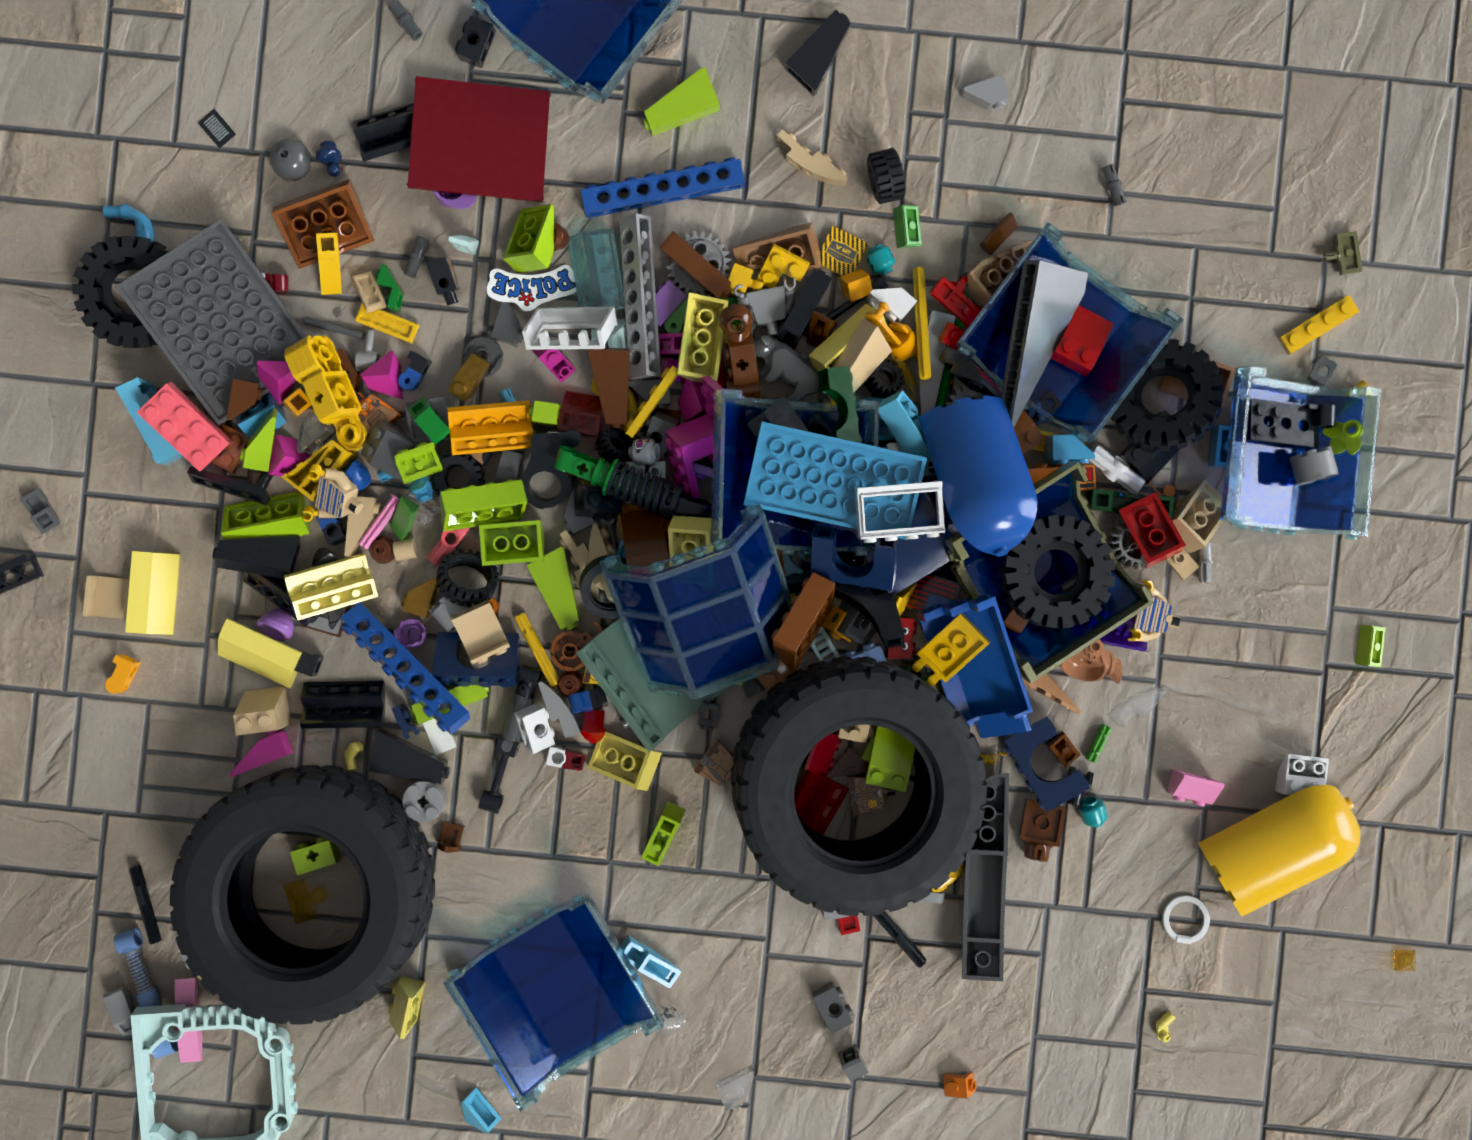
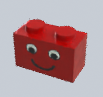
(909, 648)

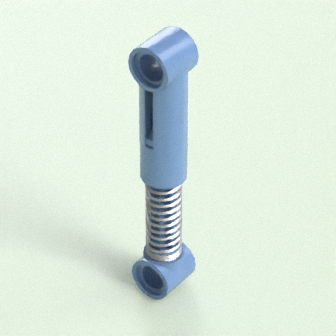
(147, 995)

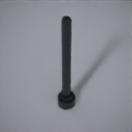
(878, 283)

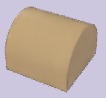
(405, 549)

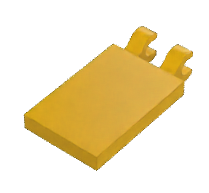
(951, 649)

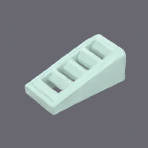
(464, 243)
(816, 649)

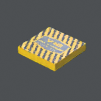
(841, 252)

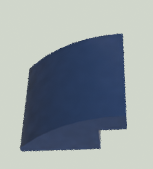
(919, 555)

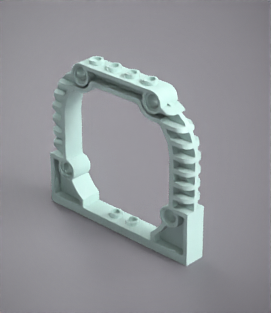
(154, 1025)

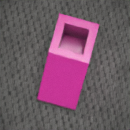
(556, 363)

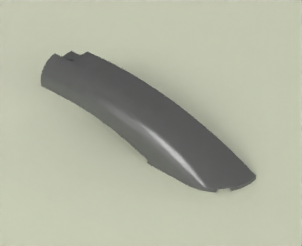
(986, 888)

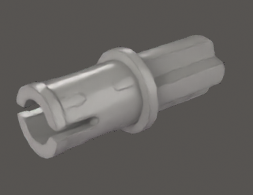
(1205, 561)

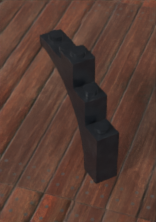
(878, 609)

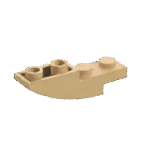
(815, 166)
(599, 546)
(579, 558)

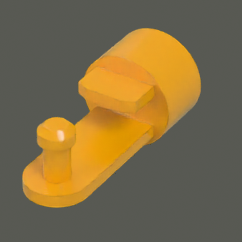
(901, 337)

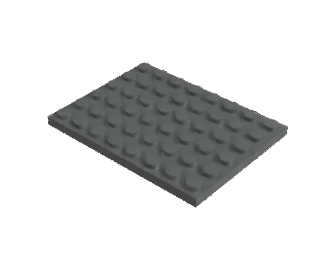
(211, 314)

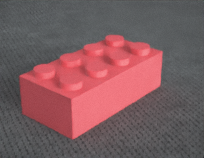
(184, 426)

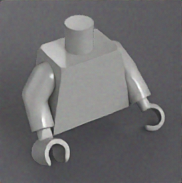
(769, 305)

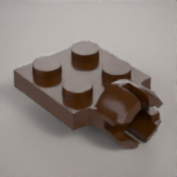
(1041, 830)

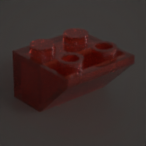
(581, 413)

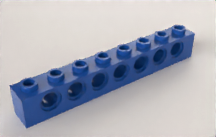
(673, 193)
(359, 617)

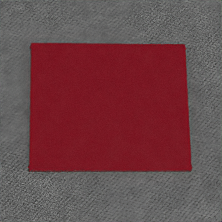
(478, 139)

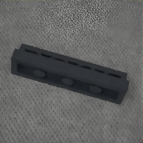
(19, 563)
(279, 591)

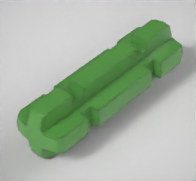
(1098, 743)

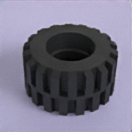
(886, 175)
(448, 462)

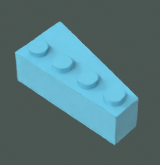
(134, 396)
(903, 424)

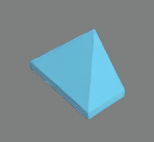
(479, 1112)

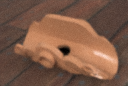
(1093, 664)

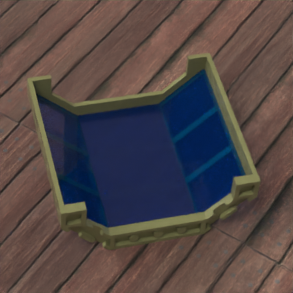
(1044, 648)

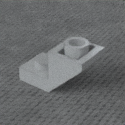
(119, 1009)

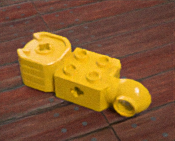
(333, 399)

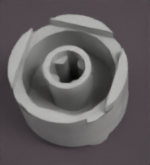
(1314, 466)
(445, 610)
(416, 807)

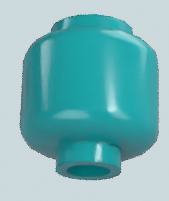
(1093, 811)

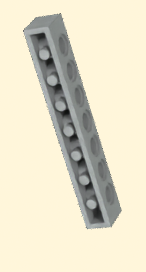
(640, 296)

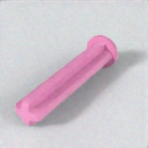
(380, 522)

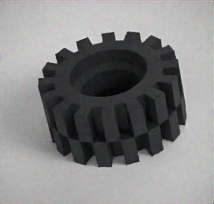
(894, 376)
(617, 438)

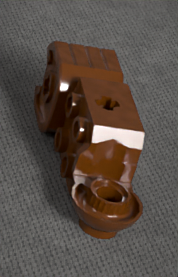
(740, 351)

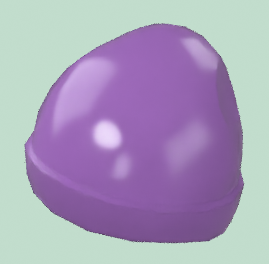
(277, 624)

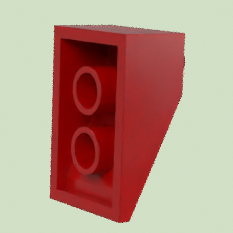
(1082, 341)
(1151, 530)

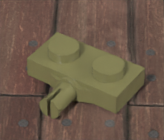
(1346, 253)

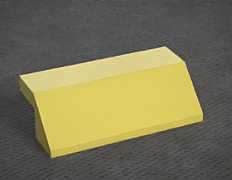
(330, 586)
(152, 593)
(258, 652)

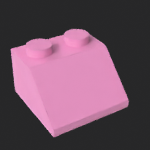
(1193, 787)

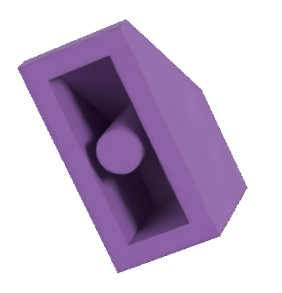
(667, 301)

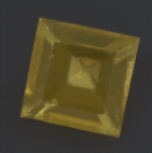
(1404, 960)

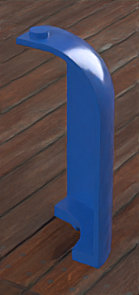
(981, 472)

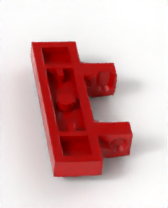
(954, 299)

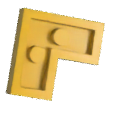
(780, 262)

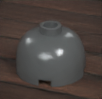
(290, 159)

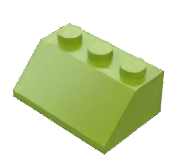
(512, 542)

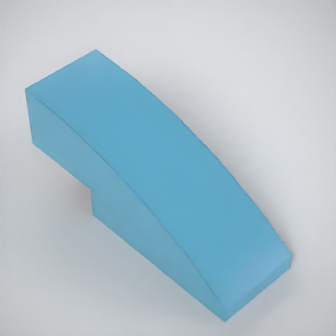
(650, 962)

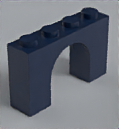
(828, 564)
(499, 672)
(1049, 793)

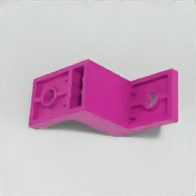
(692, 441)

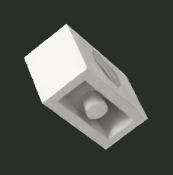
(527, 720)

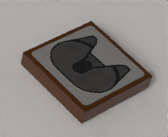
(328, 622)

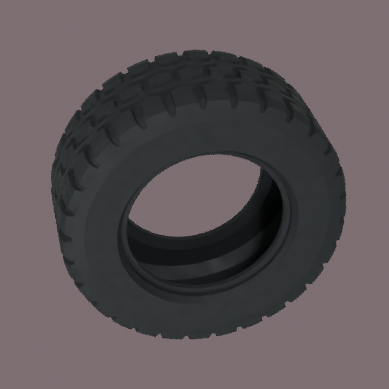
(910, 853)
(232, 943)

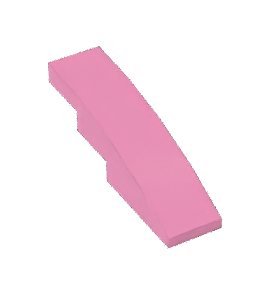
(191, 1042)

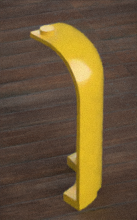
(1284, 846)

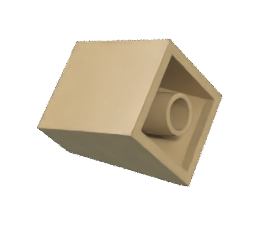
(262, 711)

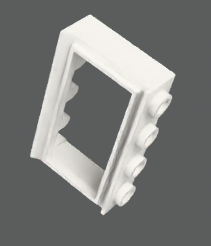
(569, 318)
(895, 489)

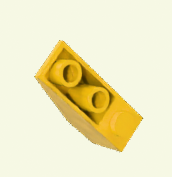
(329, 263)

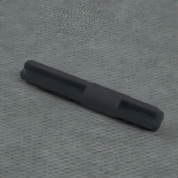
(145, 904)
(901, 939)

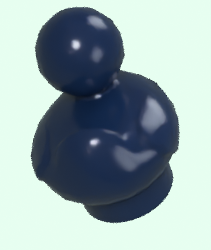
(331, 156)

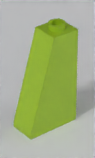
(683, 104)
(557, 587)
(464, 695)

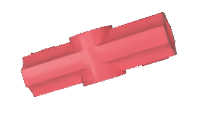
(443, 547)

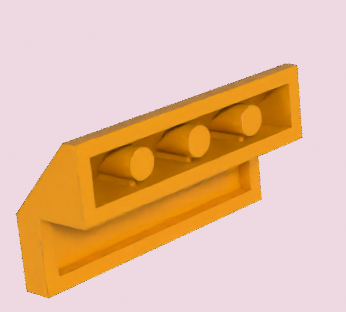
(490, 427)

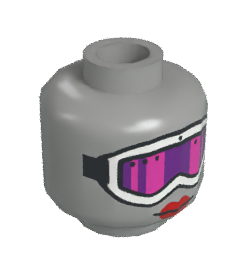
(644, 451)

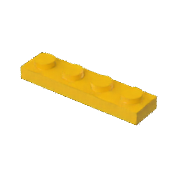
(1318, 324)
(647, 408)

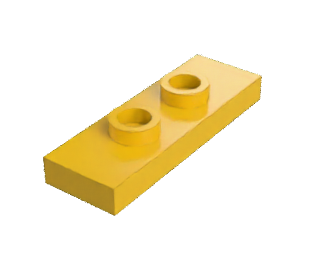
(388, 324)

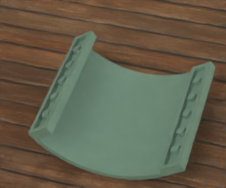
(617, 672)

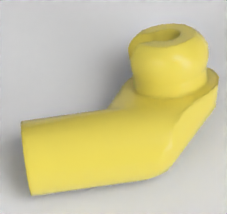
(350, 754)
(1162, 1026)

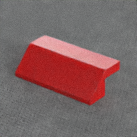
(818, 800)

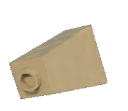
(864, 353)

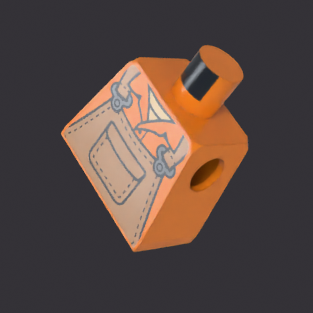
(374, 409)

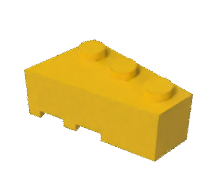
(328, 456)

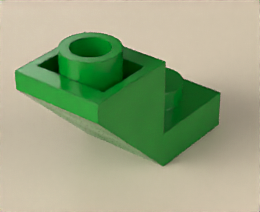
(387, 280)
(428, 420)

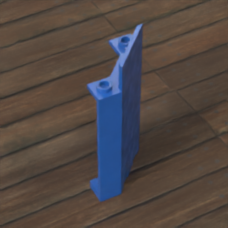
(990, 685)

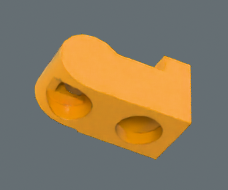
(123, 674)

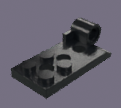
(1310, 415)

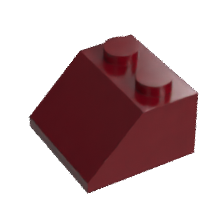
(820, 756)

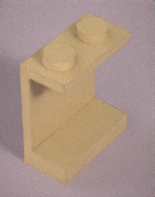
(105, 597)
(480, 632)

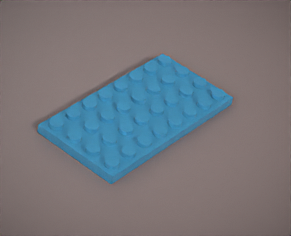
(817, 476)

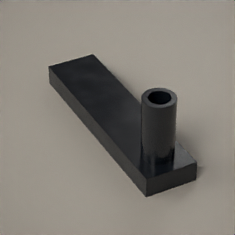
(232, 486)

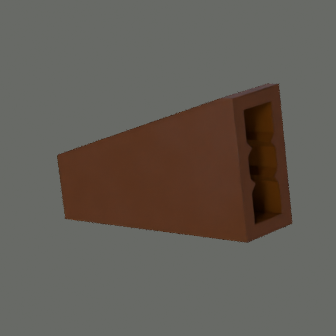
(695, 266)
(611, 376)

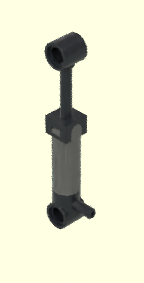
(510, 737)

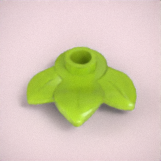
(1342, 439)

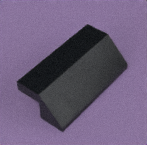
(384, 132)
(343, 704)

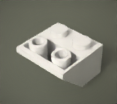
(898, 299)
(1300, 773)

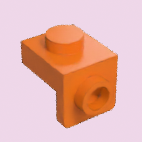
(959, 1085)

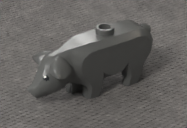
(789, 366)

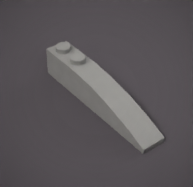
(928, 389)

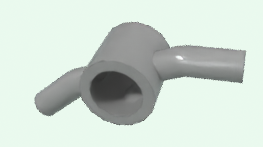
(366, 358)

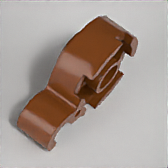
(570, 638)

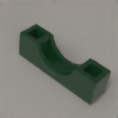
(838, 385)
(1113, 501)

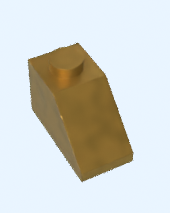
(469, 377)
(420, 599)

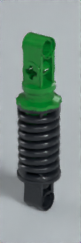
(631, 486)

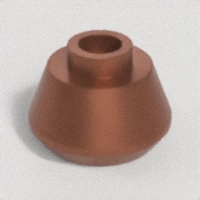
(561, 237)
(382, 550)
(576, 682)

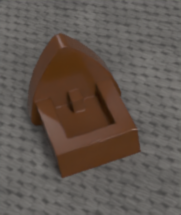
(450, 837)

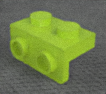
(417, 462)

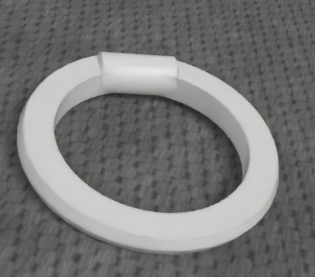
(1183, 938)

